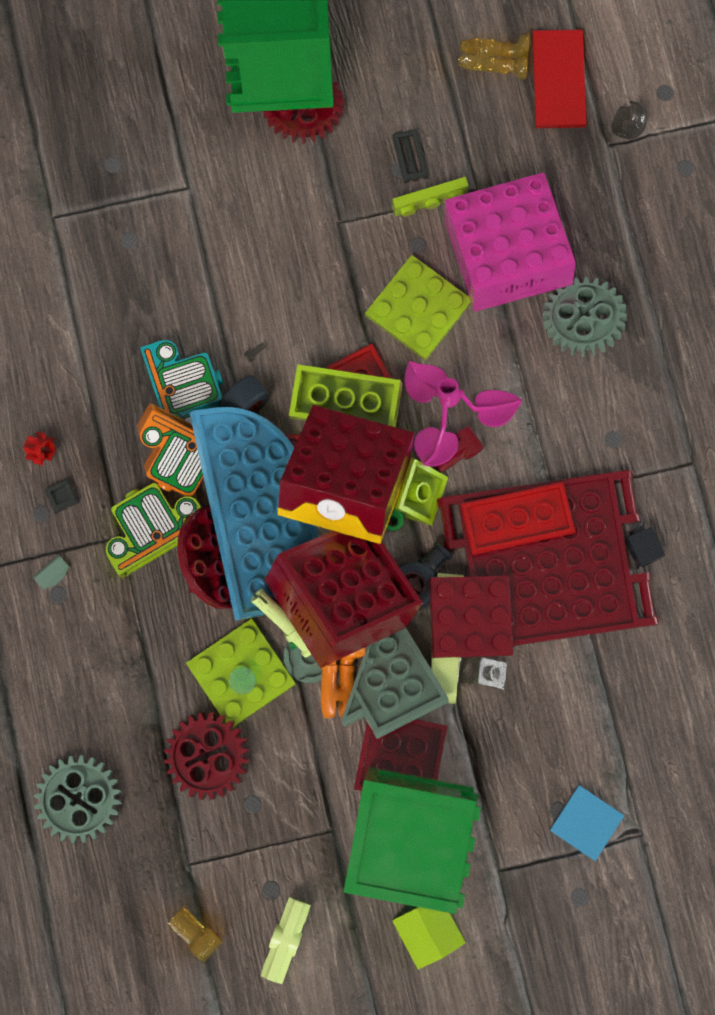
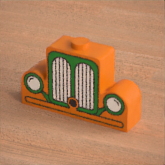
(174, 454)

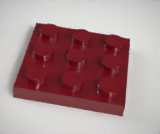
(470, 617)
(408, 750)

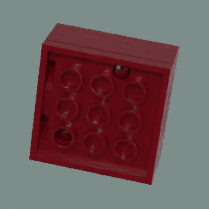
(341, 594)

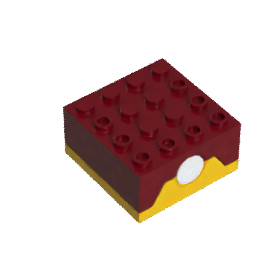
(345, 474)

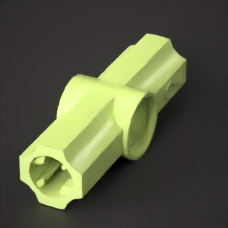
(285, 940)

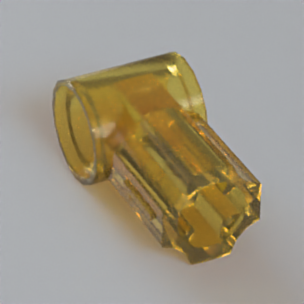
(200, 938)

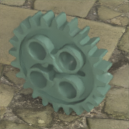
(601, 330)
(64, 820)

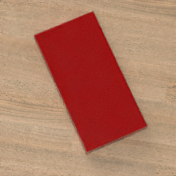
(559, 79)
(517, 518)

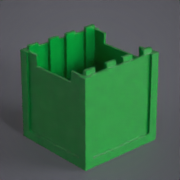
(276, 54)
(412, 840)

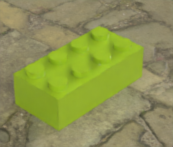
(345, 392)

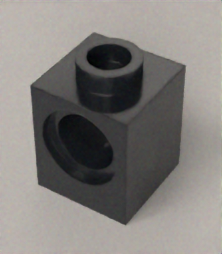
(644, 546)

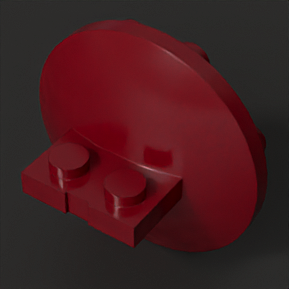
(201, 559)

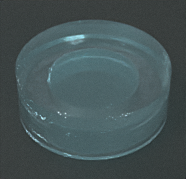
(242, 680)

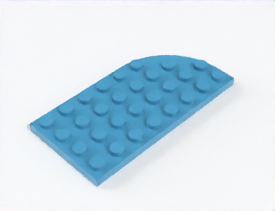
(242, 475)

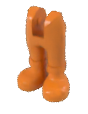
(331, 691)

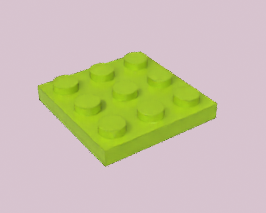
(418, 307)
(238, 649)

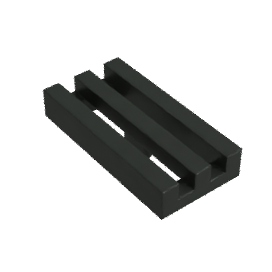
(414, 174)

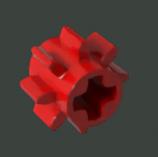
(39, 448)

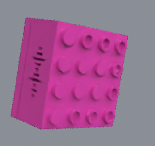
(509, 242)

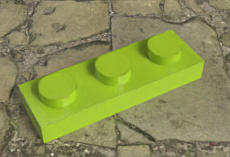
(429, 197)

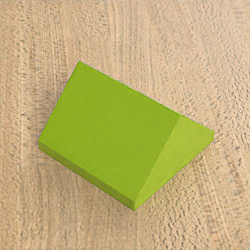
(419, 493)
(428, 935)

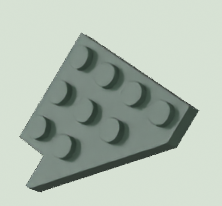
(393, 686)

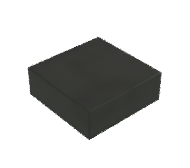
(61, 496)

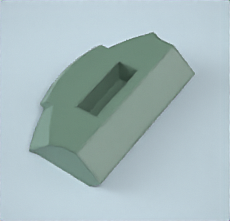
(52, 573)

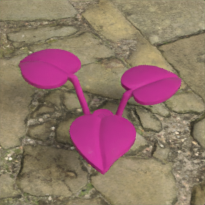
(426, 381)

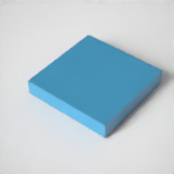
(586, 823)

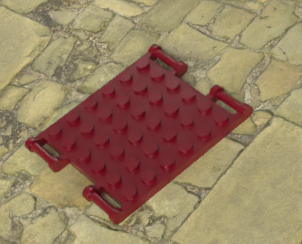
(571, 581)

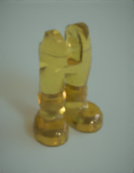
(488, 47)

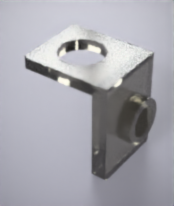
(484, 672)

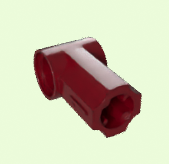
(468, 447)

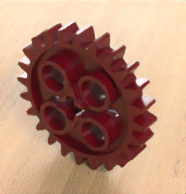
(322, 119)
(215, 777)

